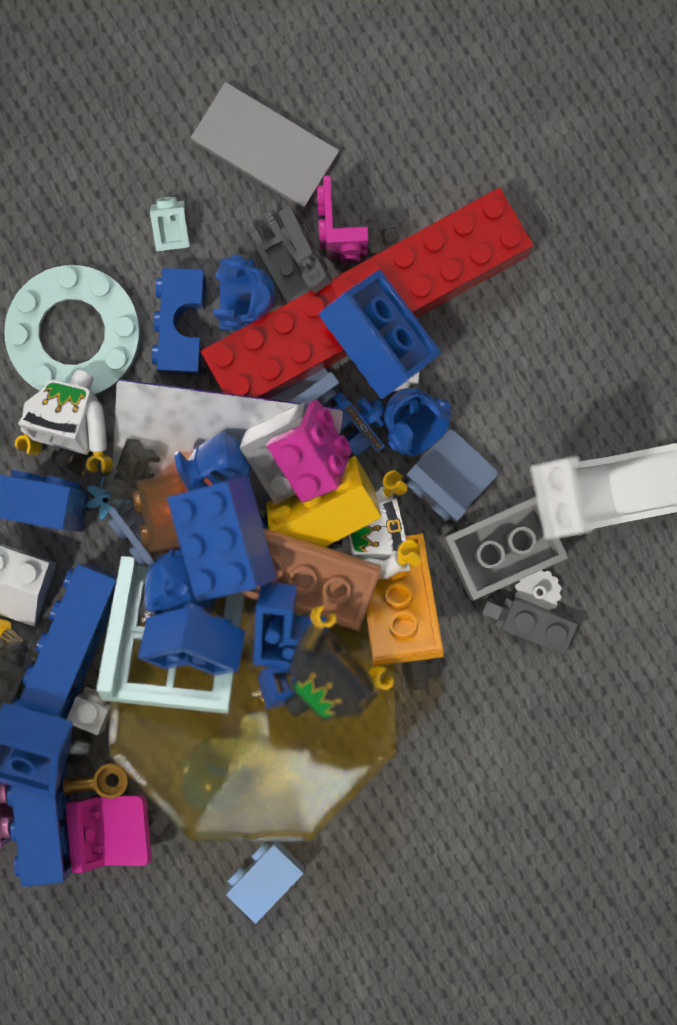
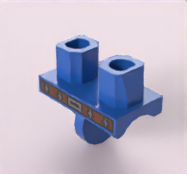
(370, 412)

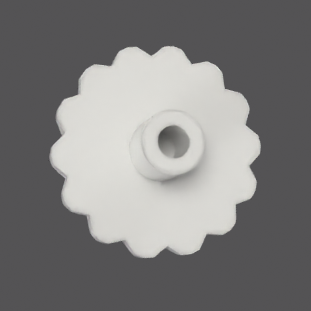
(539, 589)

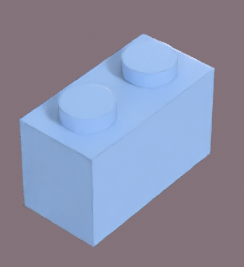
(264, 879)

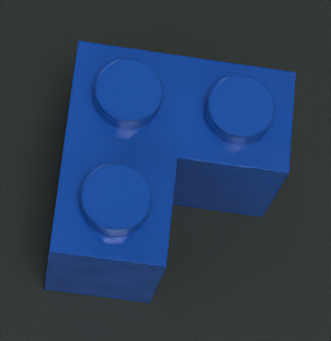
(278, 626)
(192, 639)

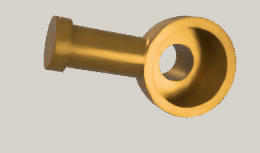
(99, 782)

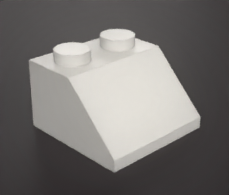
(23, 584)

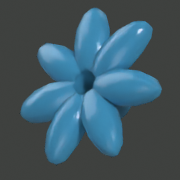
(99, 499)

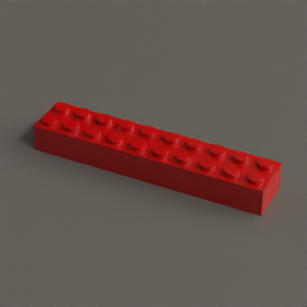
(422, 269)

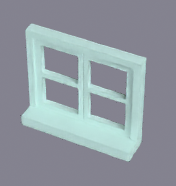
(119, 647)

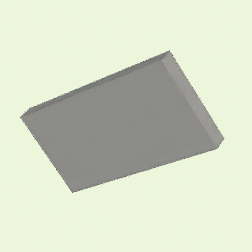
(264, 145)

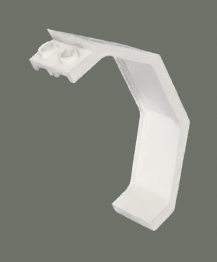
(605, 490)

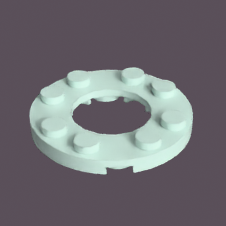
(64, 284)

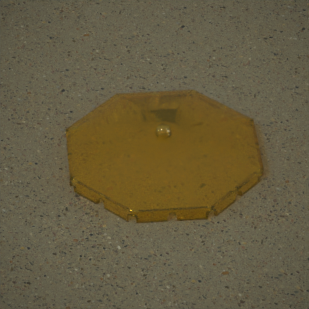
(257, 767)

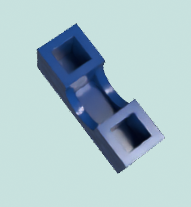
(179, 292)

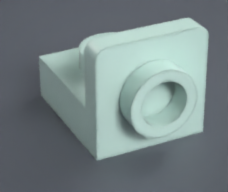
(169, 224)

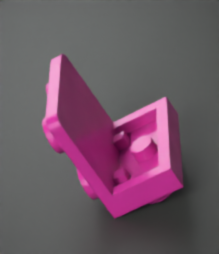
(341, 243)
(312, 454)
(108, 832)

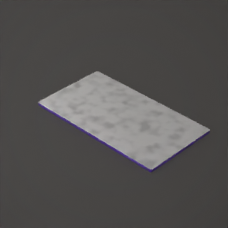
(183, 418)

